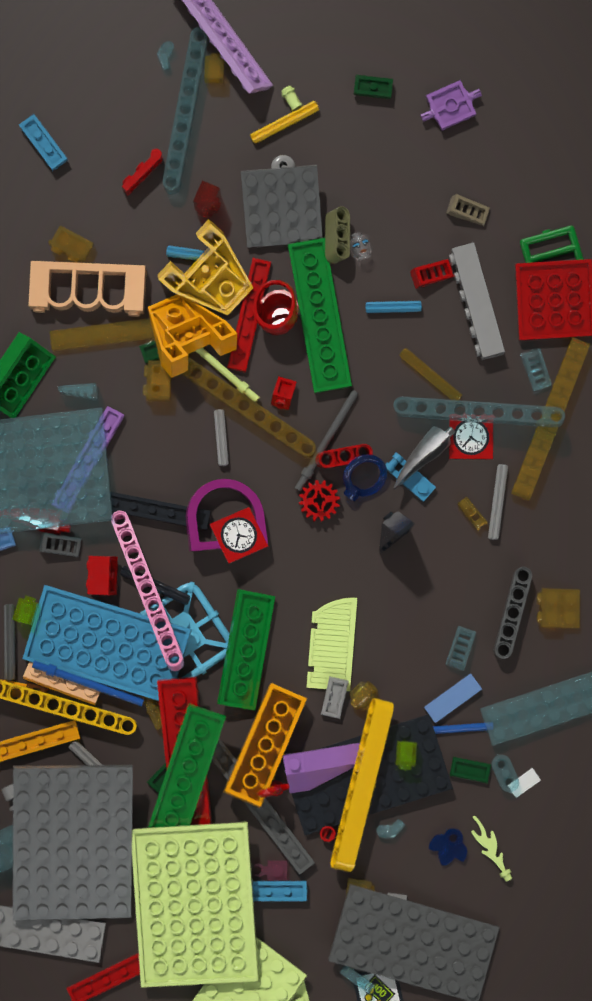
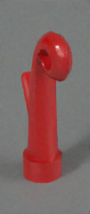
(276, 788)

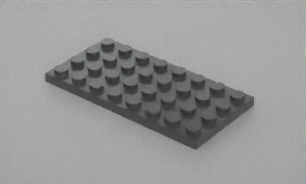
(413, 943)

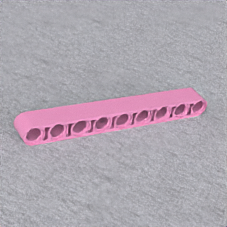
(150, 598)

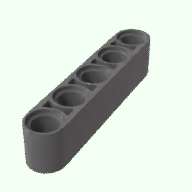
(519, 605)

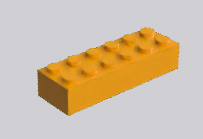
(265, 744)

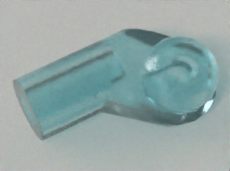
(163, 54)
(390, 831)

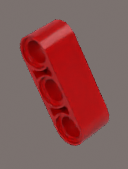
(334, 455)

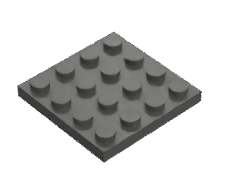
(281, 205)

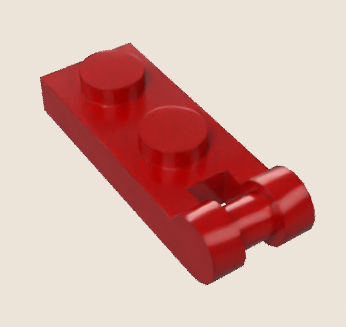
(143, 170)

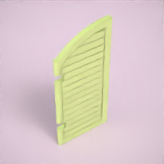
(332, 643)

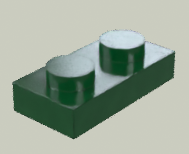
(373, 86)

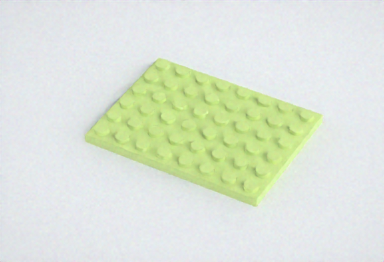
(194, 904)

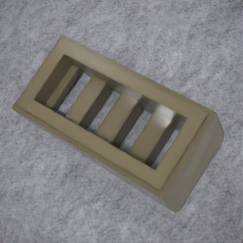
(466, 216)

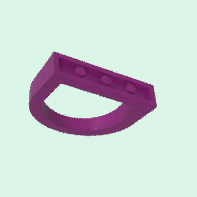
(191, 522)

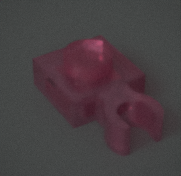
(275, 870)

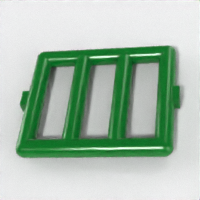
(546, 235)

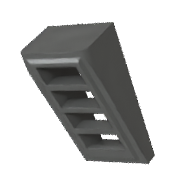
(43, 543)

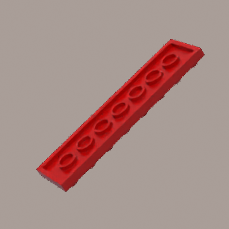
(173, 701)

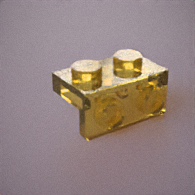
(70, 244)

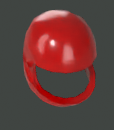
(277, 309)

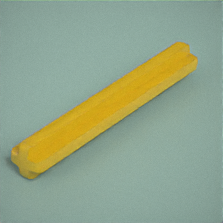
(284, 122)

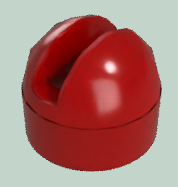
(325, 831)

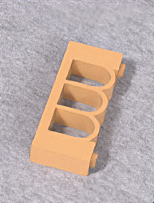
(41, 286)

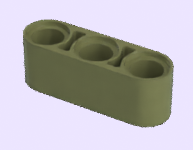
(337, 235)

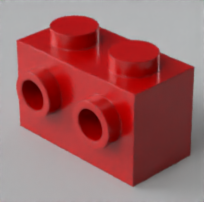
(102, 575)

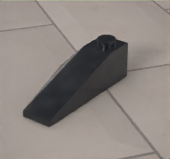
(393, 529)

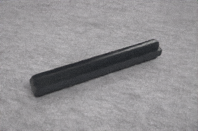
(161, 587)

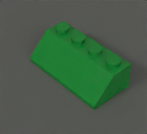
(21, 372)

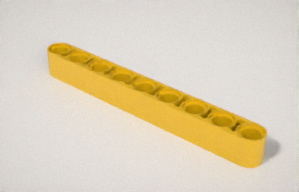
(62, 708)
(362, 785)

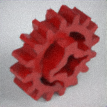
(310, 501)

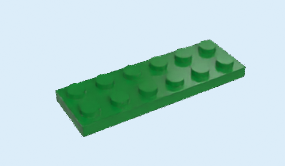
(246, 649)

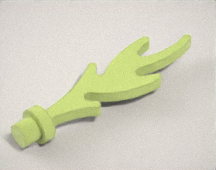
(491, 845)

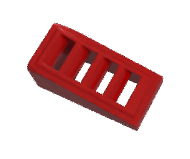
(423, 281)

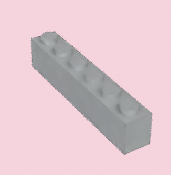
(477, 301)

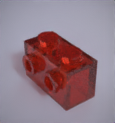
(207, 199)

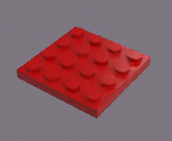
(554, 299)

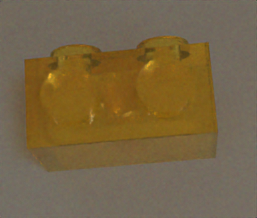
(158, 382)

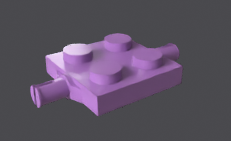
(451, 105)

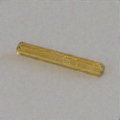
(430, 375)

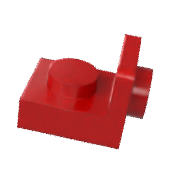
(283, 393)

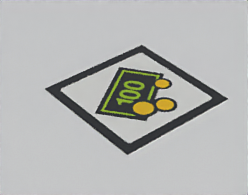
(384, 990)

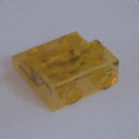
(559, 608)

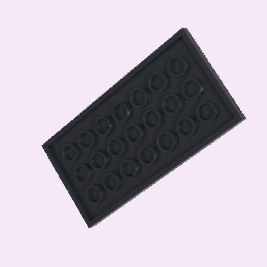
(393, 786)

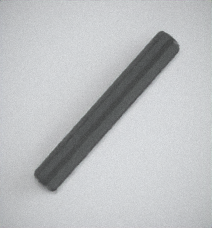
(9, 642)

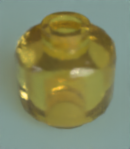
(363, 694)

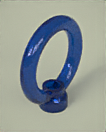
(354, 492)

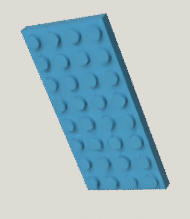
(101, 642)

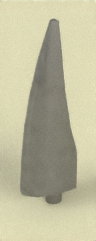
(427, 450)

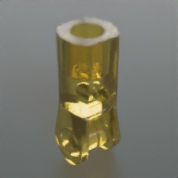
(470, 510)

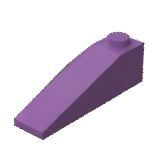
(315, 767)

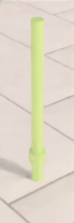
(241, 386)

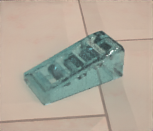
(527, 364)
(86, 391)
(453, 662)

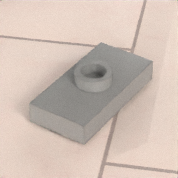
(334, 697)

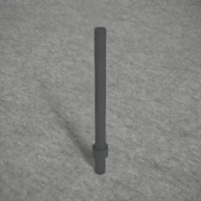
(307, 472)

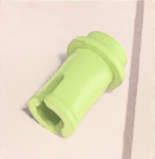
(291, 98)

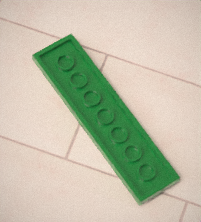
(319, 316)
(187, 768)

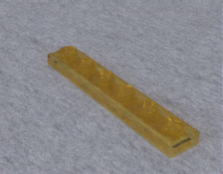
(101, 334)

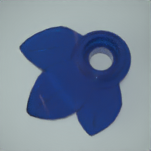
(447, 849)

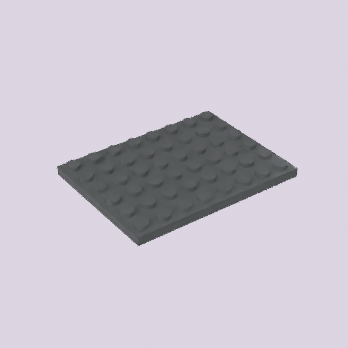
(72, 842)

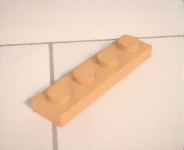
(61, 685)

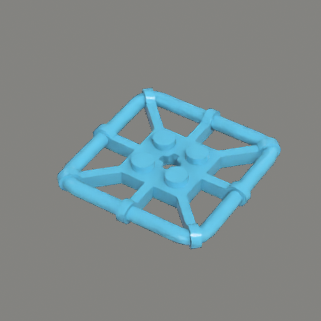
(196, 637)

